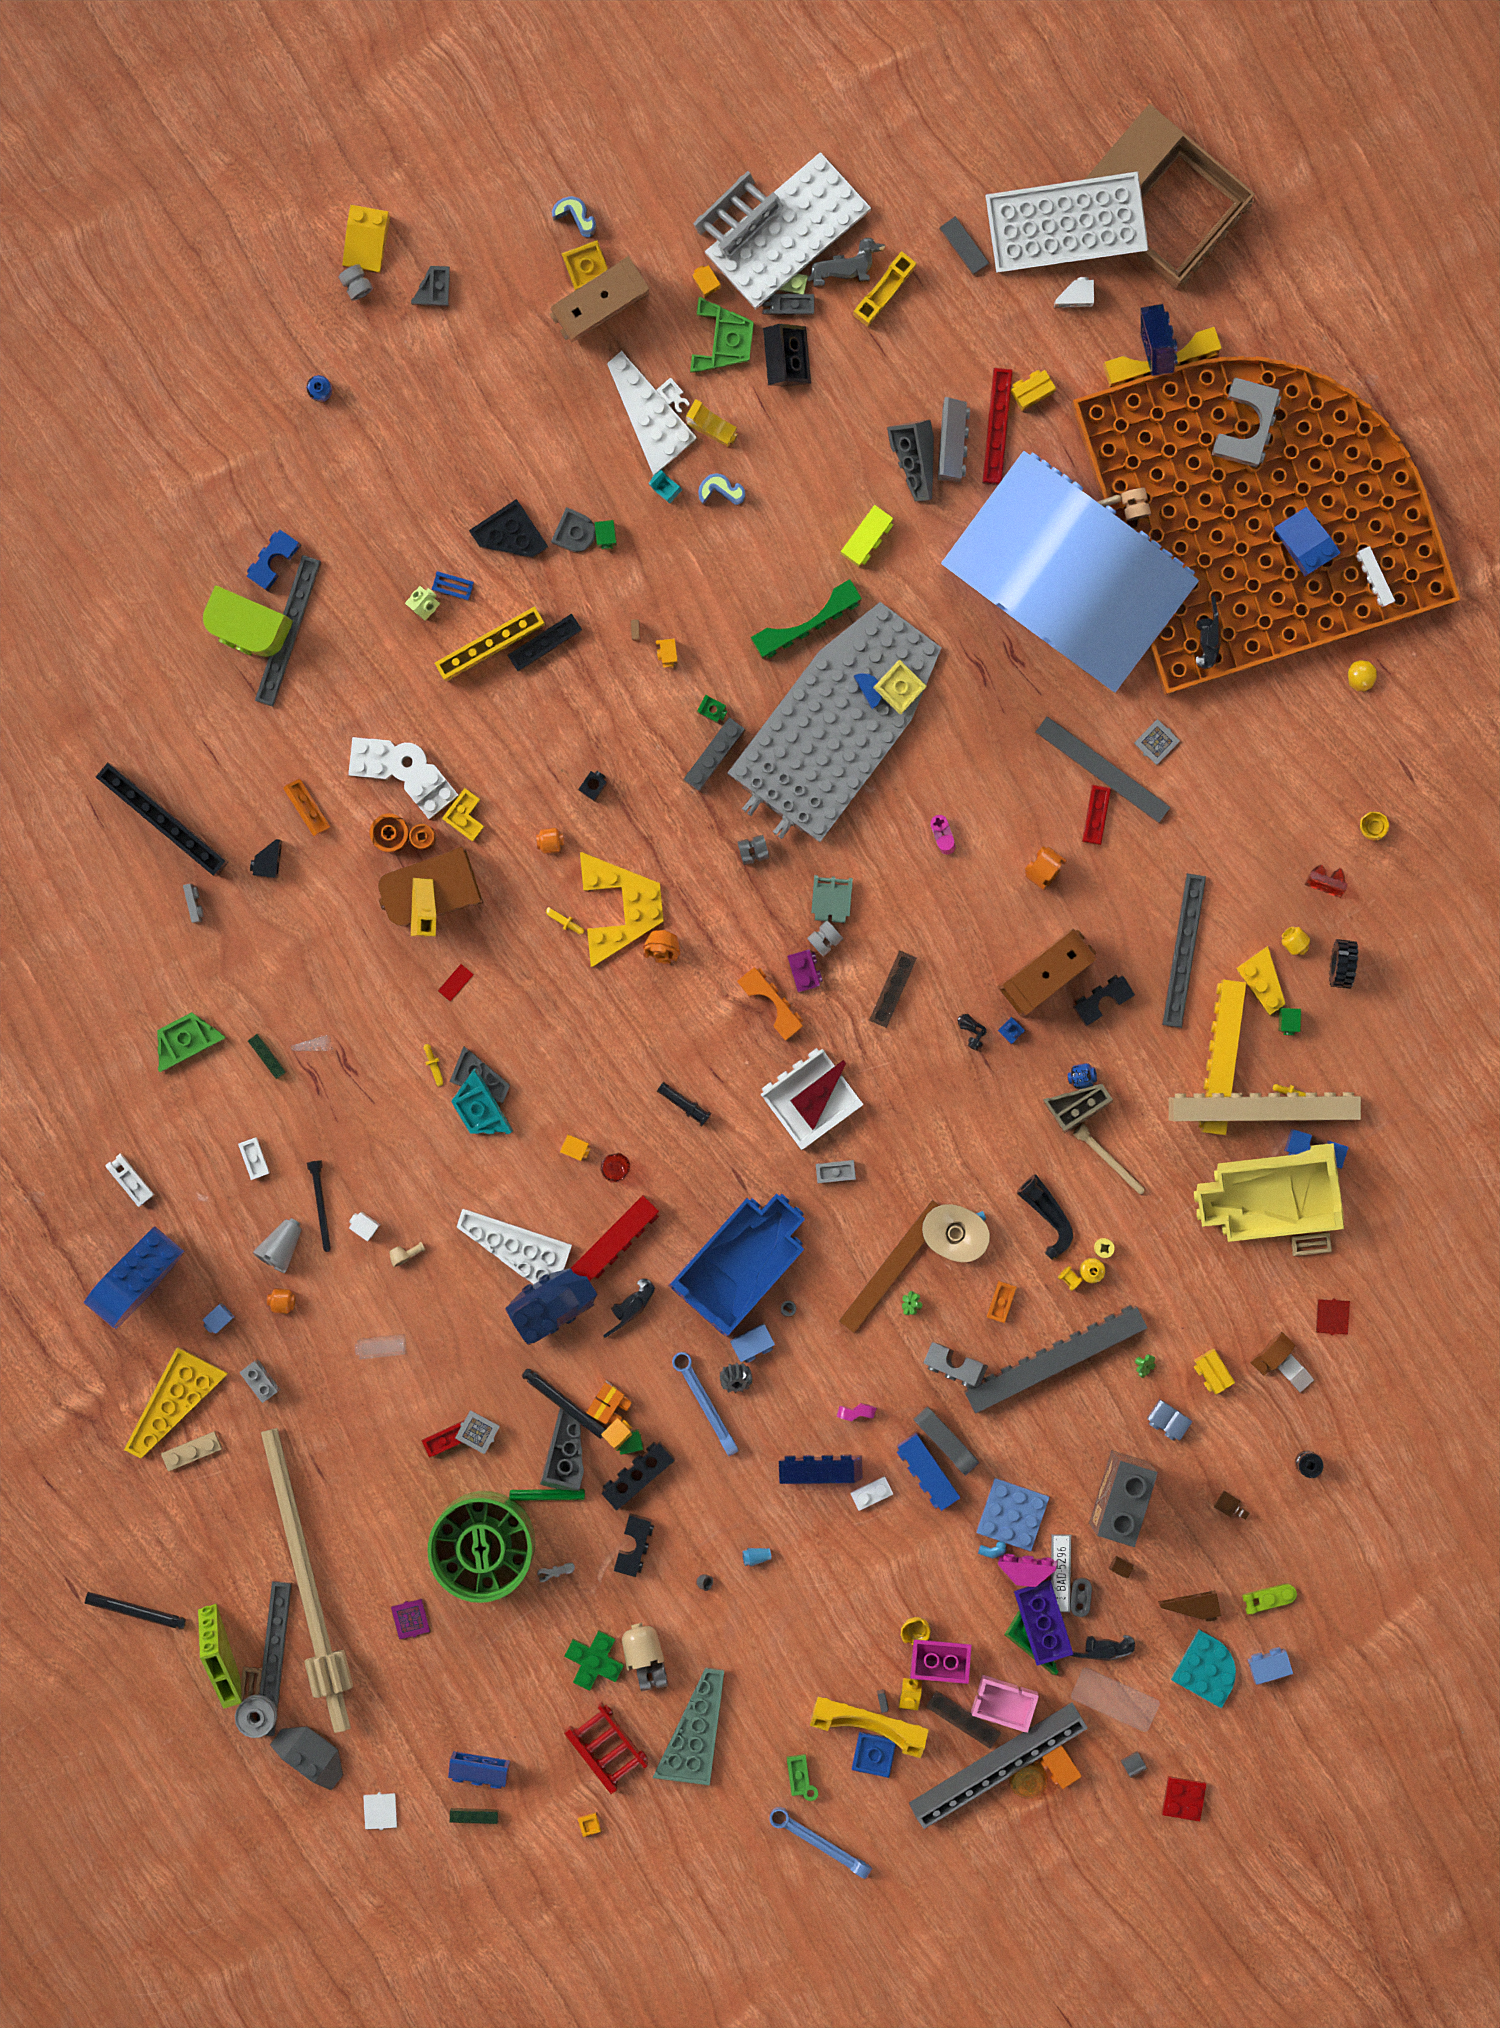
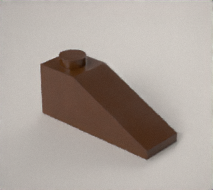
(1199, 1605)

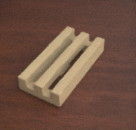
(1311, 1236)

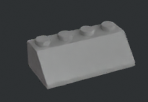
(952, 440)

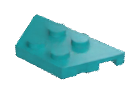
(479, 1108)

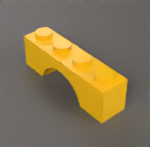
(885, 289)

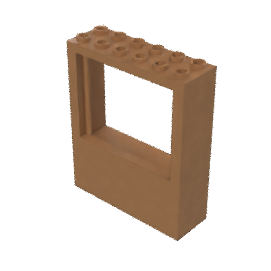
(1151, 148)

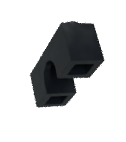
(1088, 1007)
(629, 1562)

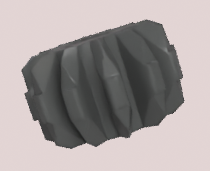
(736, 1377)

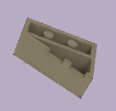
(1077, 1106)

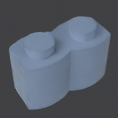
(1169, 1420)

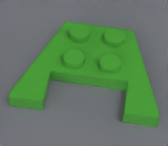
(731, 338)

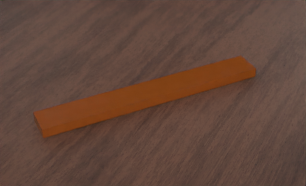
(886, 1273)

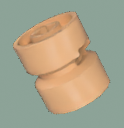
(1133, 510)

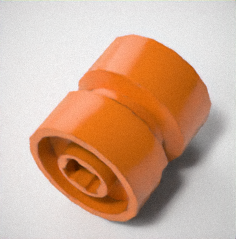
(422, 836)

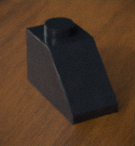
(267, 861)

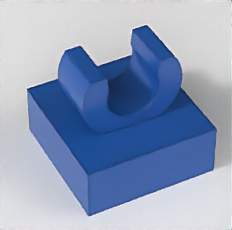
(1010, 1030)

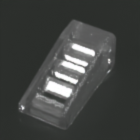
(318, 1044)

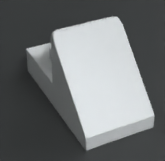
(1295, 1373)

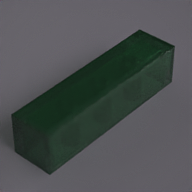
(267, 1056)
(481, 1816)

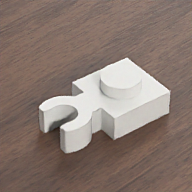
(671, 393)

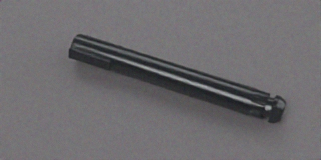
(564, 1403)
(134, 1610)

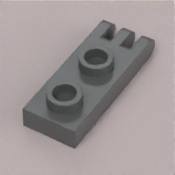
(790, 304)

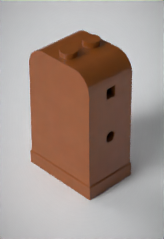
(452, 883)
(1047, 972)

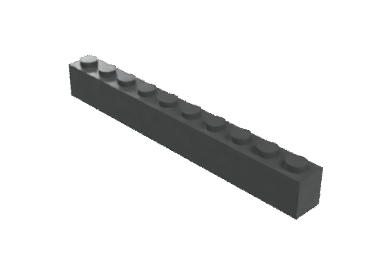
(1059, 1357)
(997, 1765)

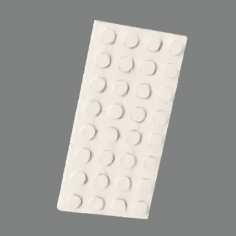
(813, 216)
(1067, 222)

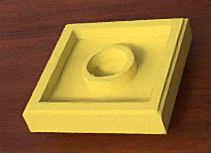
(899, 686)

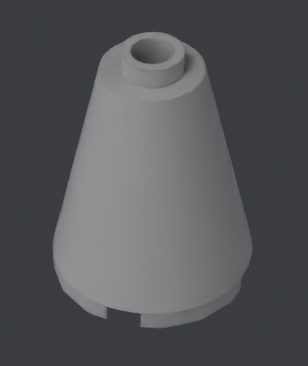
(279, 1245)

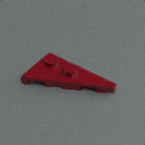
(814, 1098)

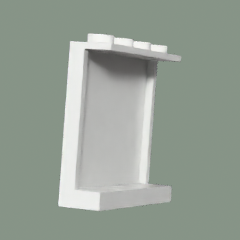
(839, 1106)

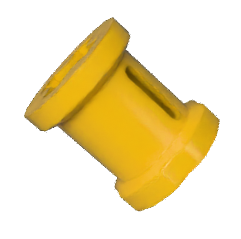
(1070, 1278)

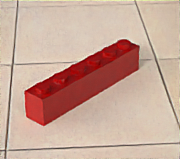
(616, 1238)

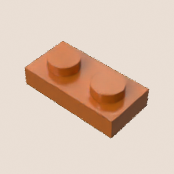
(1001, 1301)

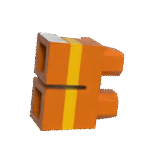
(613, 1397)

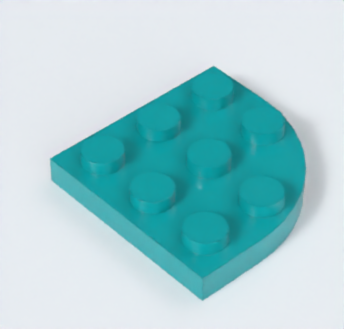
(1207, 1669)

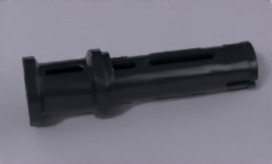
(691, 1109)

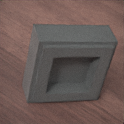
(882, 1701)

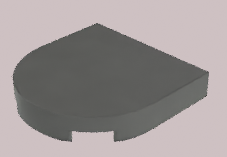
(574, 531)

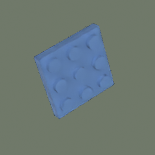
(1012, 1514)

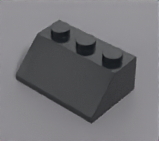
(786, 355)

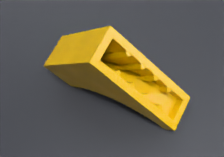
(710, 424)

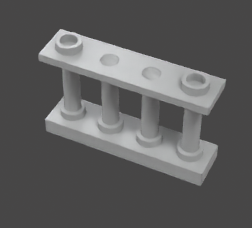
(749, 226)

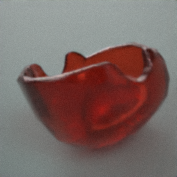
(615, 1167)

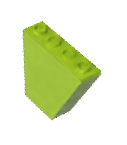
(218, 1657)

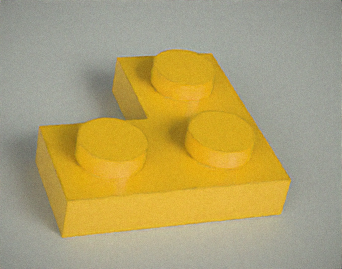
(459, 815)

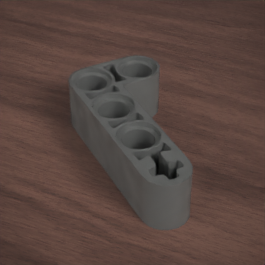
(946, 1440)

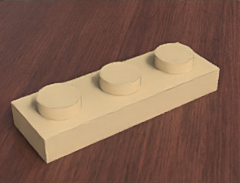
(191, 1451)

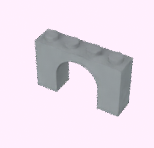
(1263, 401)

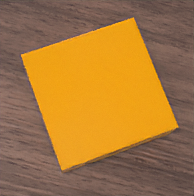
(589, 1824)

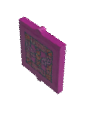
(410, 1619)

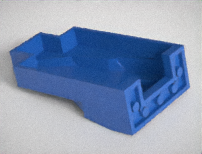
(741, 1262)

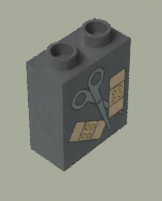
(1123, 1498)

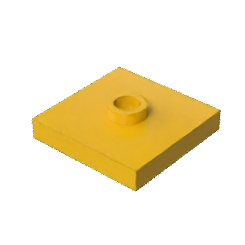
(584, 263)

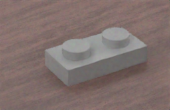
(191, 895)
(835, 1171)

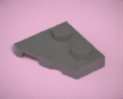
(434, 287)

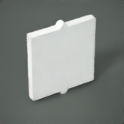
(380, 1811)

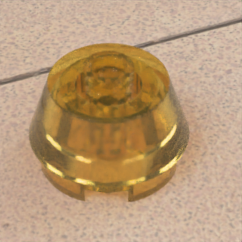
(1029, 1781)

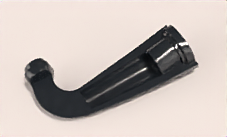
(1040, 1198)

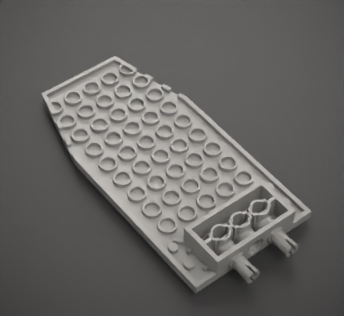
(824, 733)

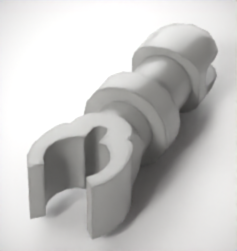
(556, 1571)

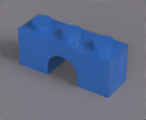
(280, 545)
(1300, 1142)

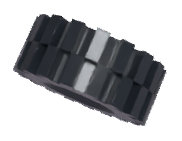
(1343, 963)

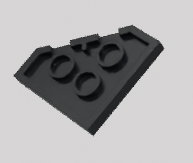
(509, 532)

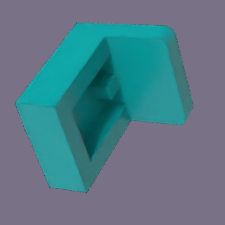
(665, 486)

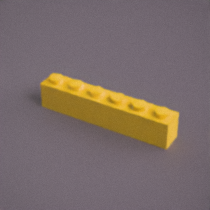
(489, 644)

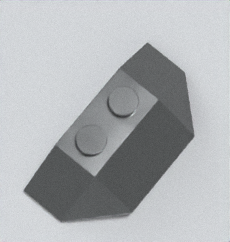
(309, 1755)

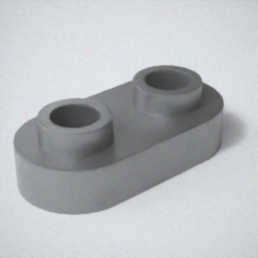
(1081, 1596)

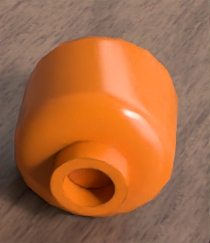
(549, 840)
(281, 1301)

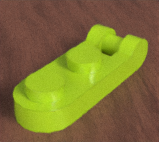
(1269, 1598)

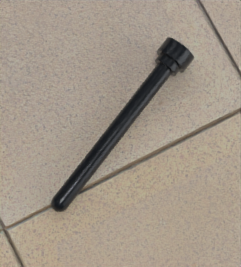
(315, 1169)

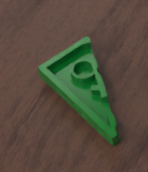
(1017, 1634)

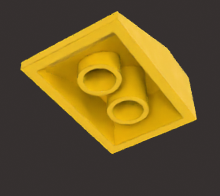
(366, 238)

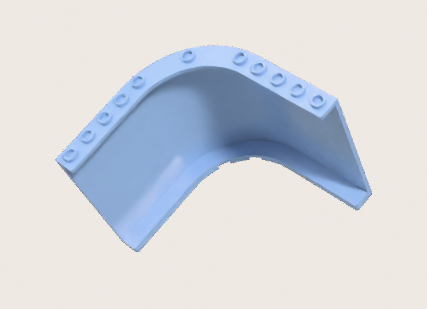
(1070, 570)

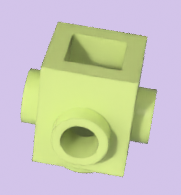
(423, 602)

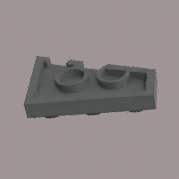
(465, 1065)

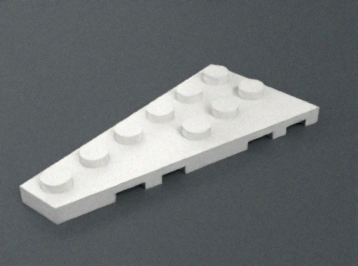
(654, 421)

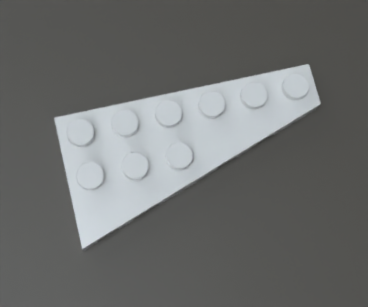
(519, 1248)

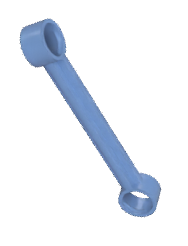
(707, 1406)
(856, 1865)

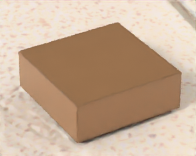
(635, 632)

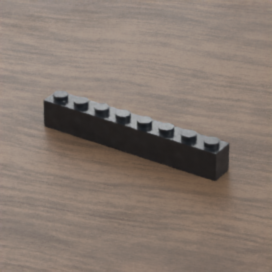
(162, 819)

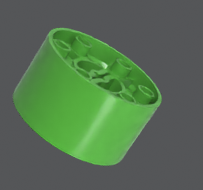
(479, 1525)

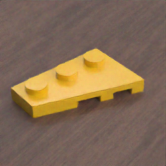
(1262, 980)

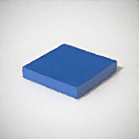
(873, 1754)

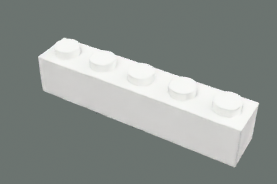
(1375, 577)

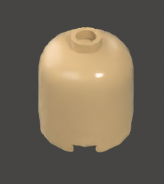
(641, 1647)

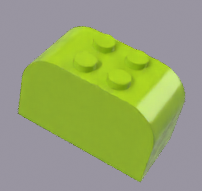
(245, 623)

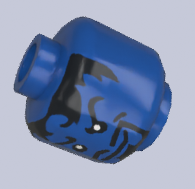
(325, 388)
(1082, 1076)

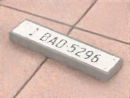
(1061, 1577)

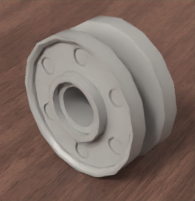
(245, 1721)

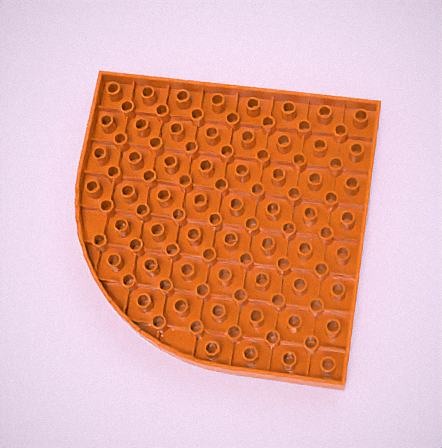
(1222, 514)

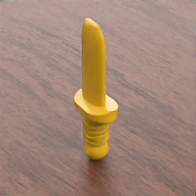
(564, 921)
(433, 1065)
(1284, 1090)

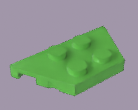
(184, 1039)

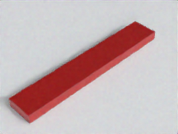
(997, 426)

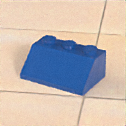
(478, 1769)

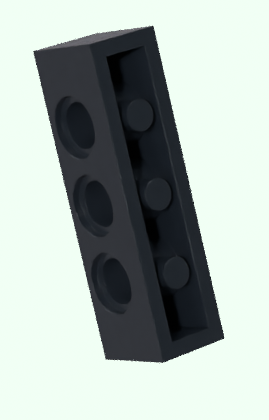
(618, 1498)

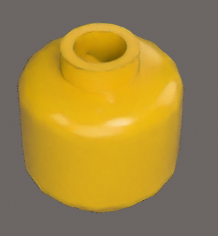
(1295, 941)
(1085, 1271)

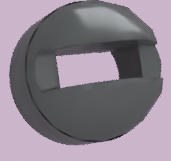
(790, 1305)
(704, 1582)

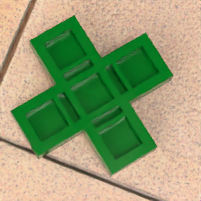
(594, 1660)

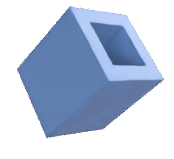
(218, 1319)

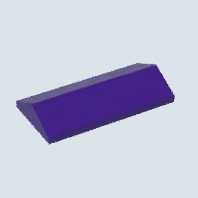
(1043, 1622)

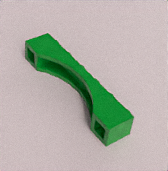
(772, 639)

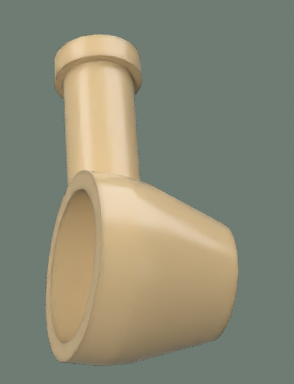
(400, 1256)

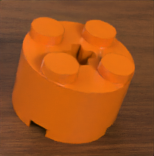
(398, 826)
(1045, 867)

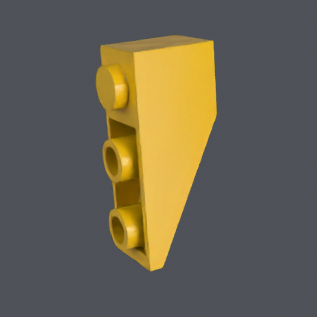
(423, 908)

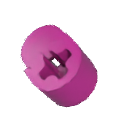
(939, 826)
(860, 1410)

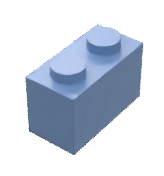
(752, 1343)
(1270, 1665)

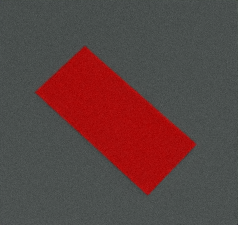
(455, 982)

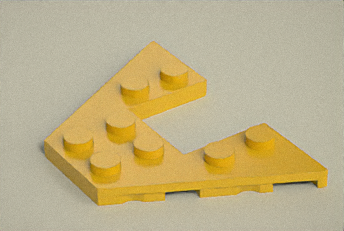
(640, 901)

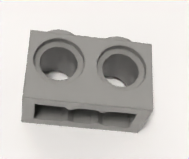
(259, 1380)

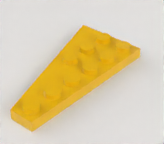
(177, 1393)

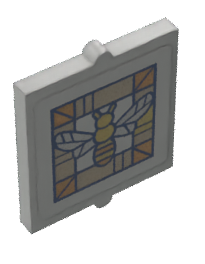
(1156, 742)
(477, 1432)

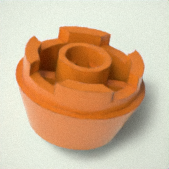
(662, 946)

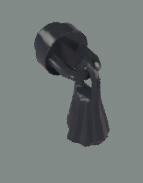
(966, 1022)

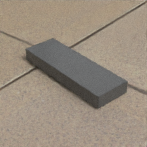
(964, 245)

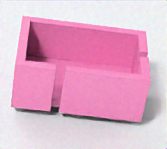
(1004, 1703)

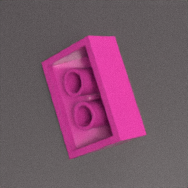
(940, 1661)

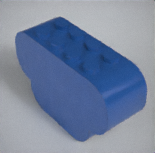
(134, 1278)

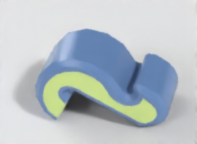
(578, 210)
(721, 485)

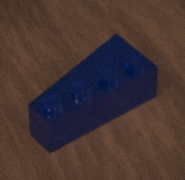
(820, 1469)

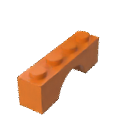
(786, 1022)

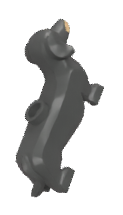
(848, 267)

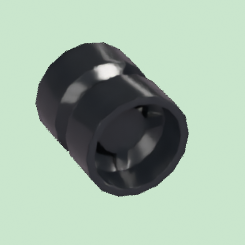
(1309, 1464)

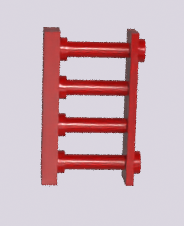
(587, 1750)

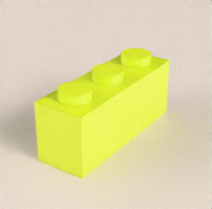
(867, 536)

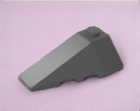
(915, 451)
(563, 1462)

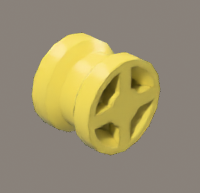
(1104, 1245)

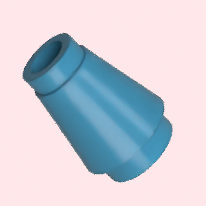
(755, 1556)

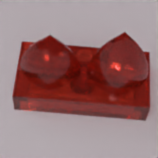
(1332, 885)

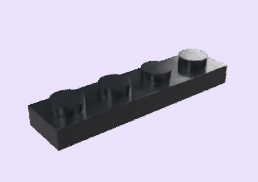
(544, 642)

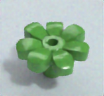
(911, 1303)
(1145, 1365)

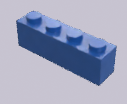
(928, 1472)

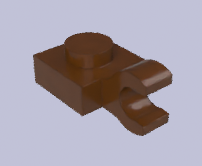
(1229, 1504)

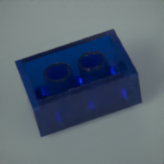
(1158, 339)

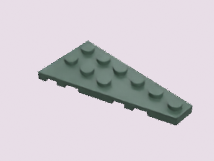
(693, 1741)

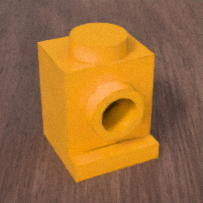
(667, 652)

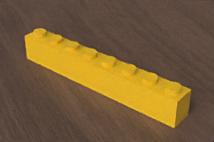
(1223, 1046)

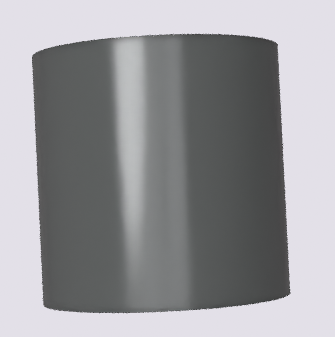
(1133, 1764)

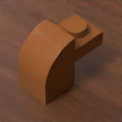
(1274, 1354)

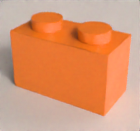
(1061, 1766)

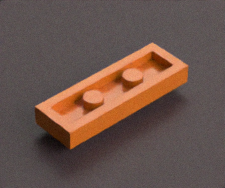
(306, 807)

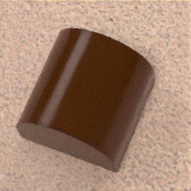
(1121, 1567)

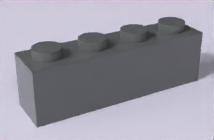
(714, 754)

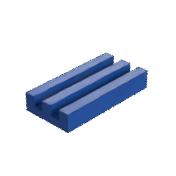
(454, 578)

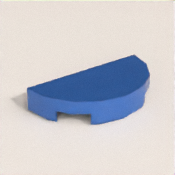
(866, 683)

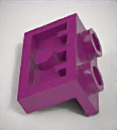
(804, 970)

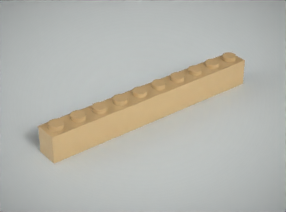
(1264, 1108)

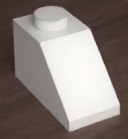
(1078, 294)

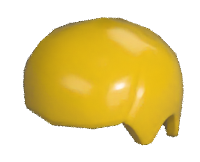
(1362, 675)
(1374, 825)
(915, 1629)

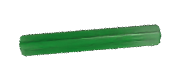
(546, 1494)

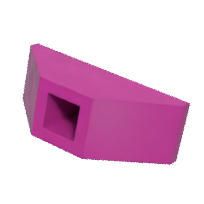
(1027, 1570)

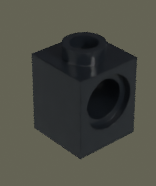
(593, 794)

